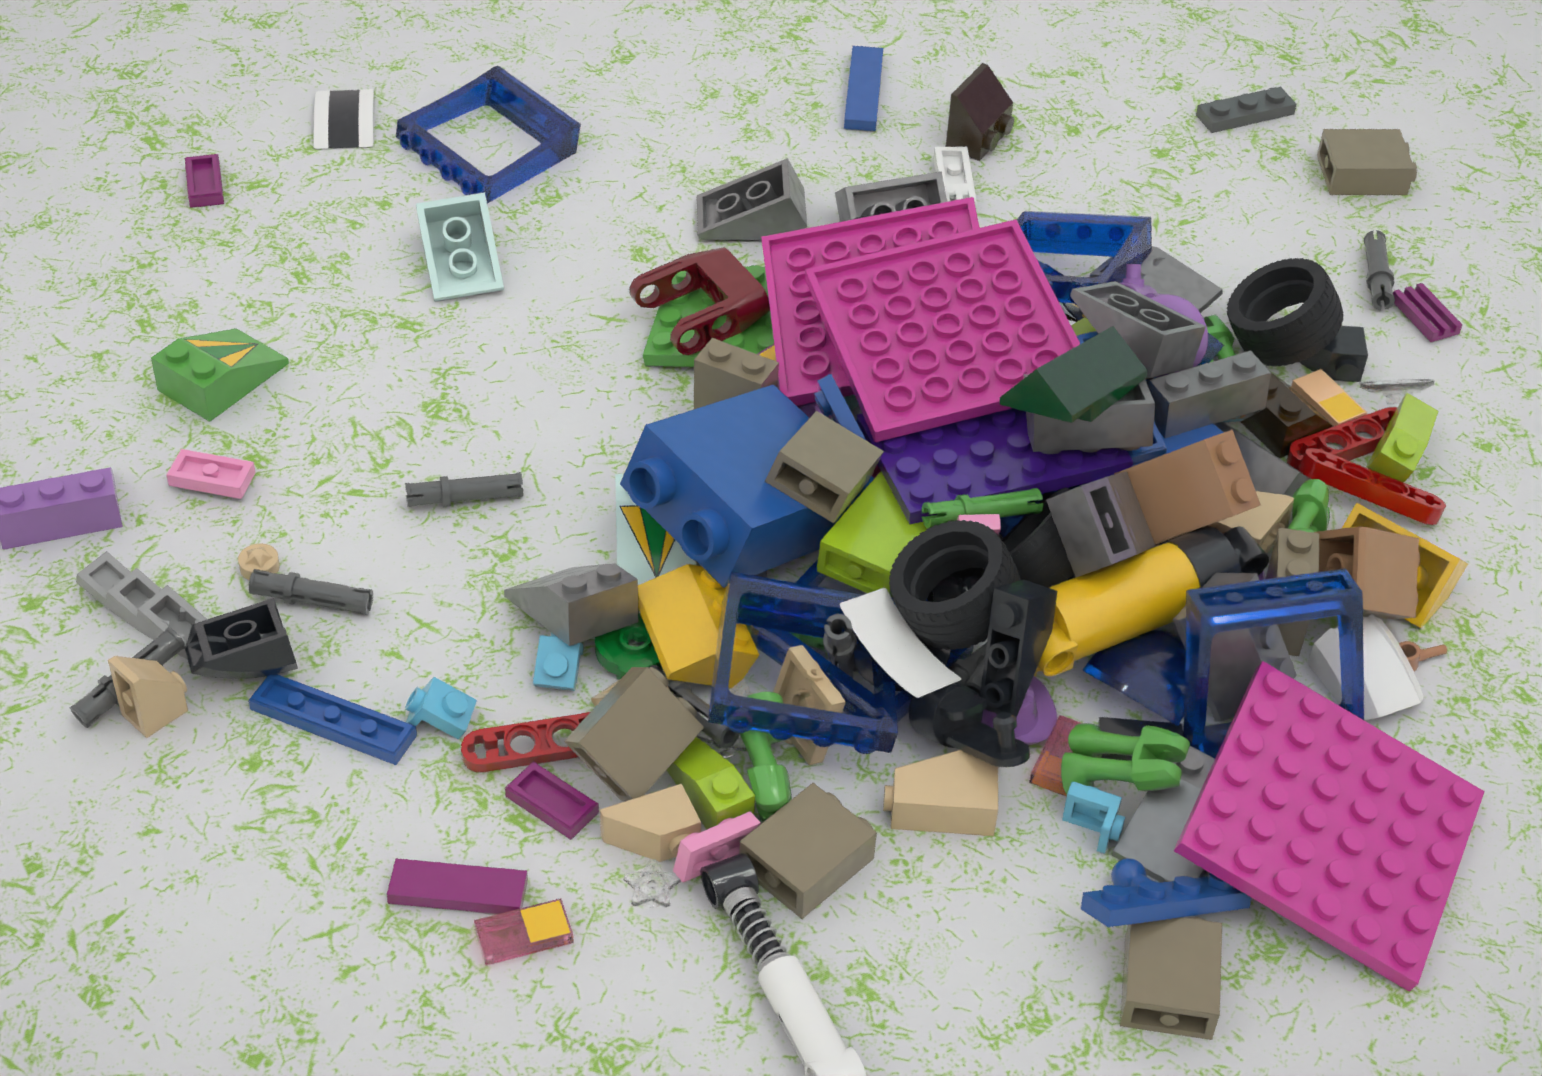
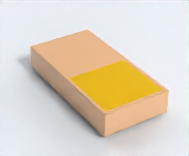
(1328, 397)

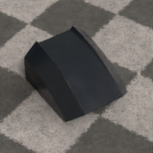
(241, 644)

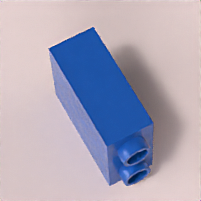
(708, 486)

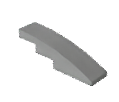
(138, 599)

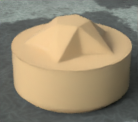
(260, 557)

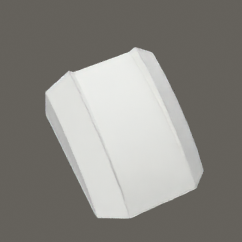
(1388, 676)

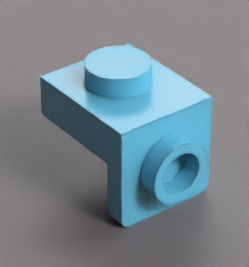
(557, 663)
(441, 707)
(1095, 811)

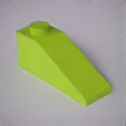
(1404, 439)
(711, 784)

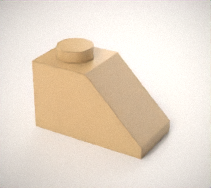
(147, 693)
(651, 823)

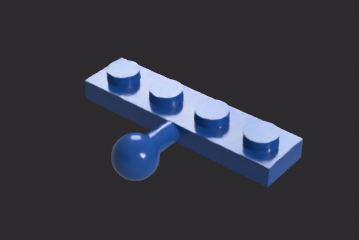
(1140, 900)

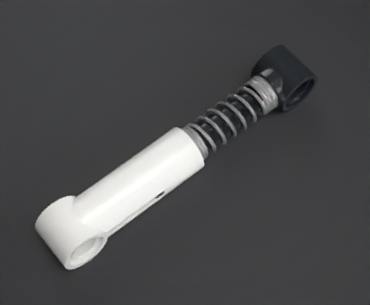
(735, 887)

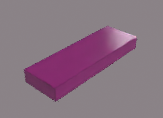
(456, 886)

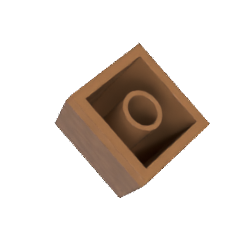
(1193, 486)
(1379, 563)

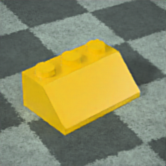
(1437, 568)
(683, 624)

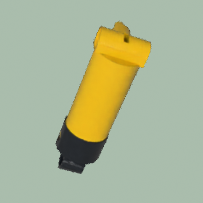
(1141, 592)

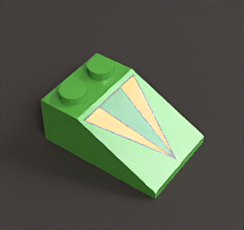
(214, 370)

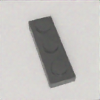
(1246, 109)

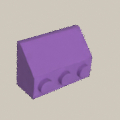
(58, 508)

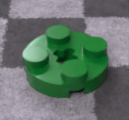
(618, 656)

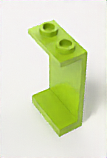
(867, 539)

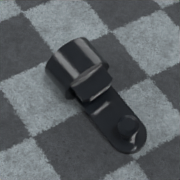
(954, 720)

